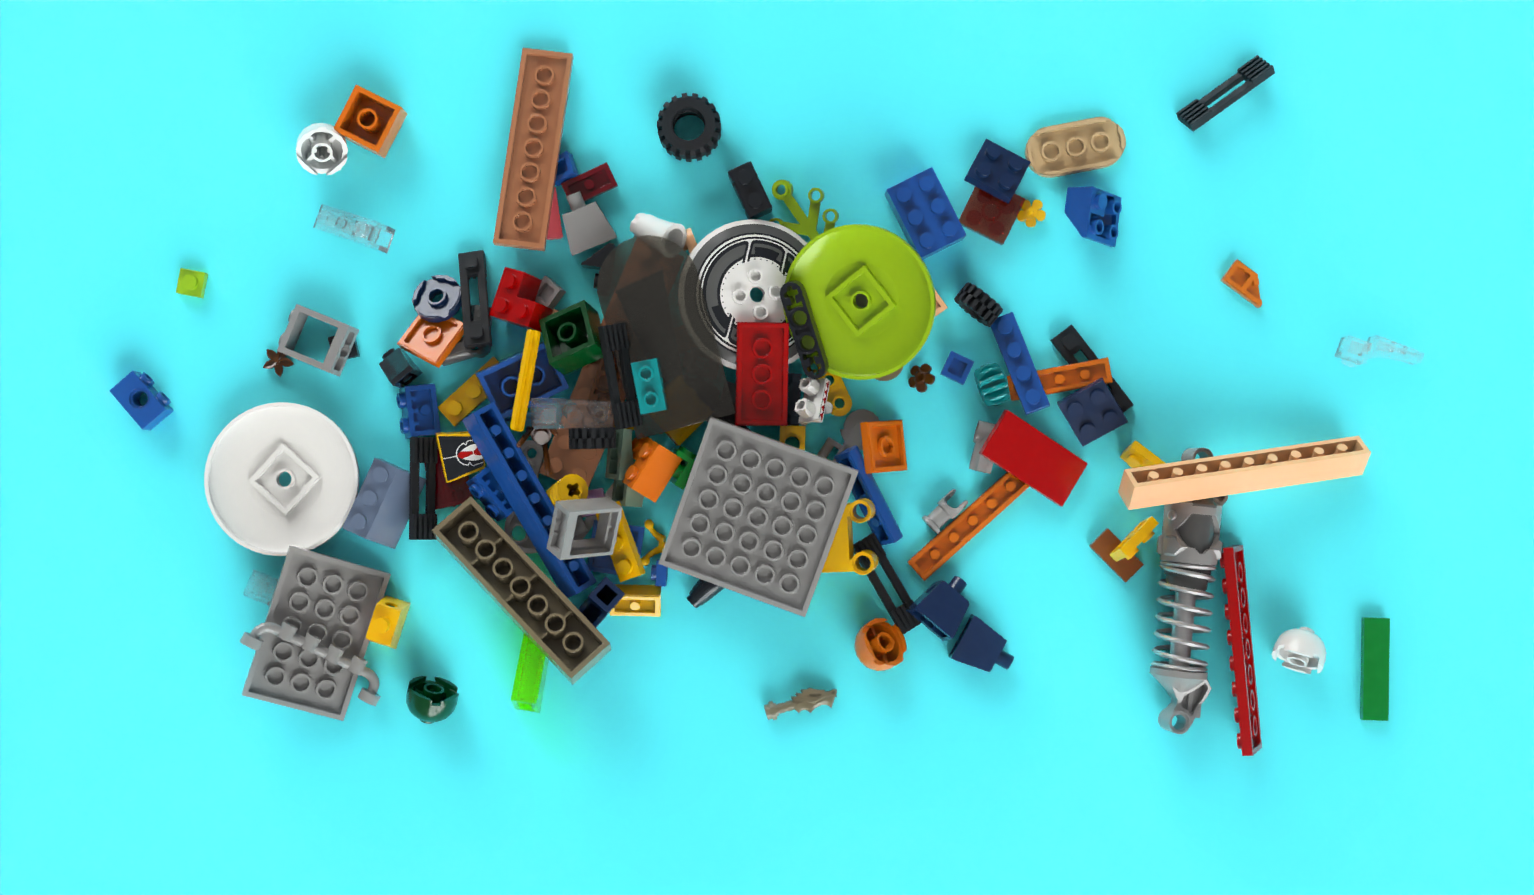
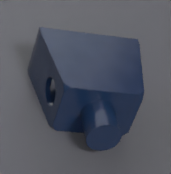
(941, 607)
(980, 646)

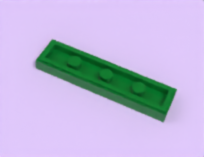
(1374, 668)

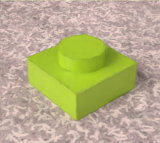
(192, 283)

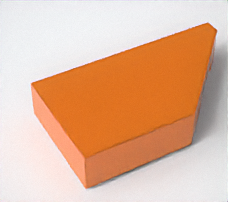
(1244, 282)

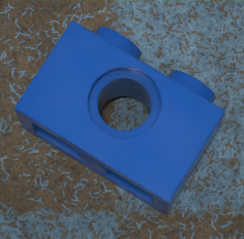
(128, 395)

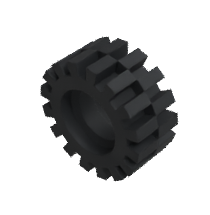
(978, 304)
(592, 438)

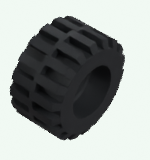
(682, 107)

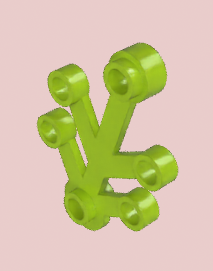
(807, 225)

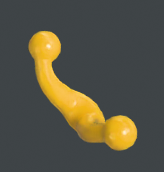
(661, 538)

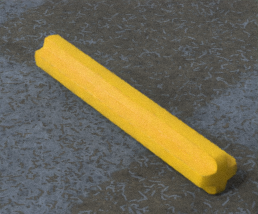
(525, 380)

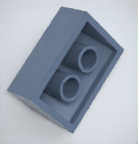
(382, 504)

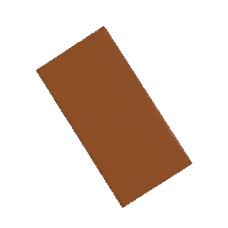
(1104, 545)

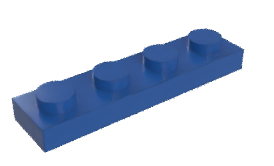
(1019, 364)

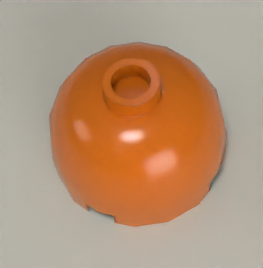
(880, 645)

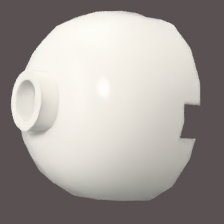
(321, 149)
(1300, 650)

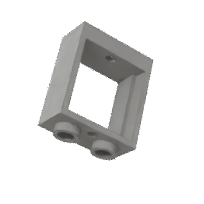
(339, 348)
(564, 522)

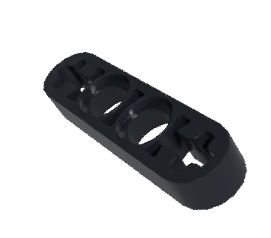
(800, 330)

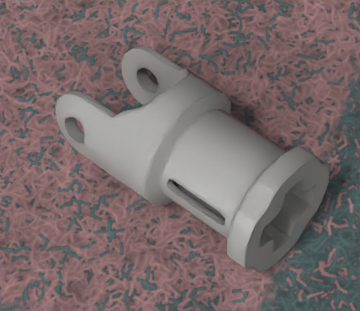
(943, 513)

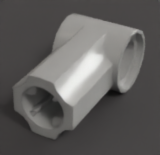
(977, 461)

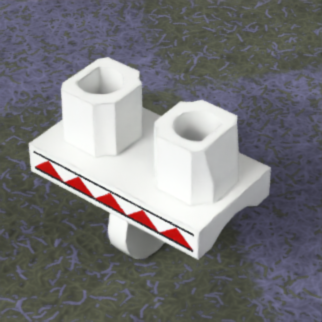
(814, 401)

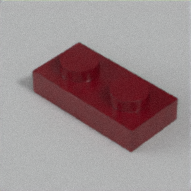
(591, 182)

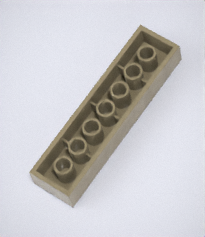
(522, 590)

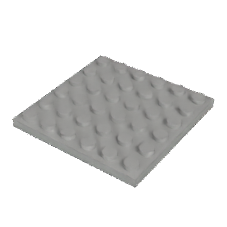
(758, 516)

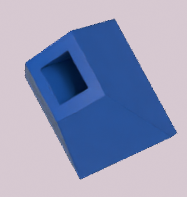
(1094, 213)

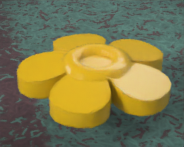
(1031, 213)

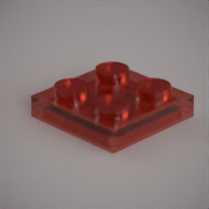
(990, 215)

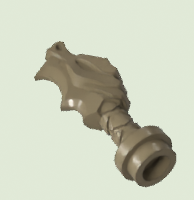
(807, 700)

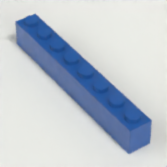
(524, 494)

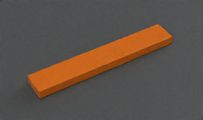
(966, 525)

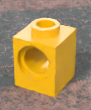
(793, 431)

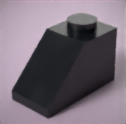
(399, 367)

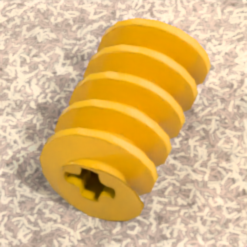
(568, 488)

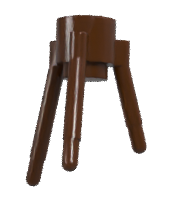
(541, 437)

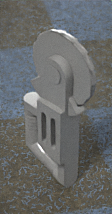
(851, 433)

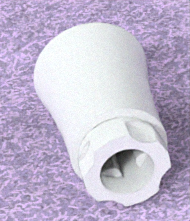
(647, 224)

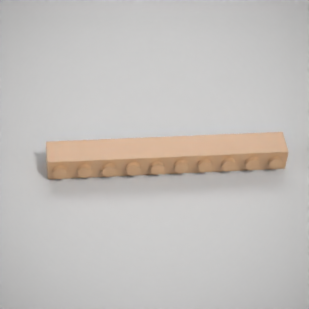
(1243, 472)

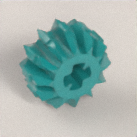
(991, 384)

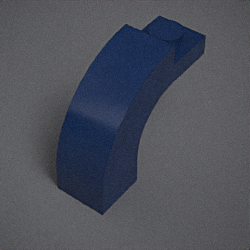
(601, 601)

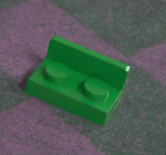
(683, 471)

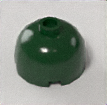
(430, 699)

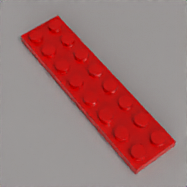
(1243, 658)

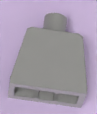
(585, 225)

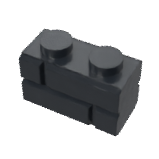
(750, 191)

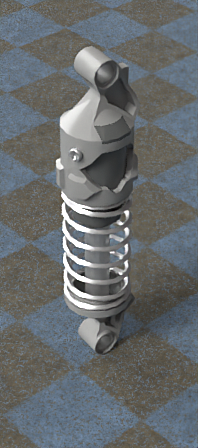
(1188, 555)

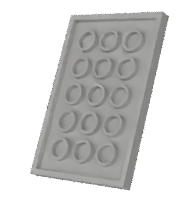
(331, 602)

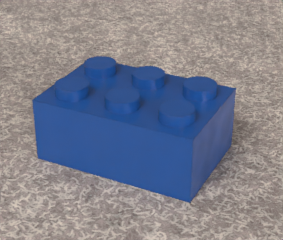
(925, 214)
(501, 381)

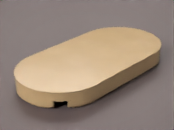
(1075, 147)

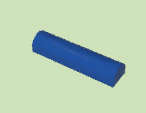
(865, 486)

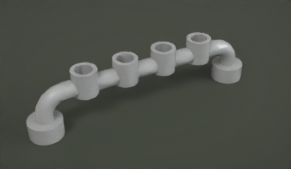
(311, 644)

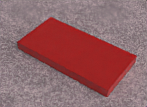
(762, 374)
(1033, 458)

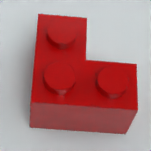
(516, 300)

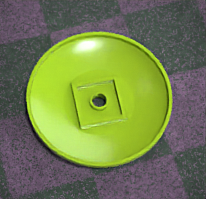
(898, 290)

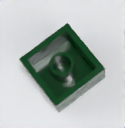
(572, 337)

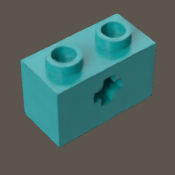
(649, 386)

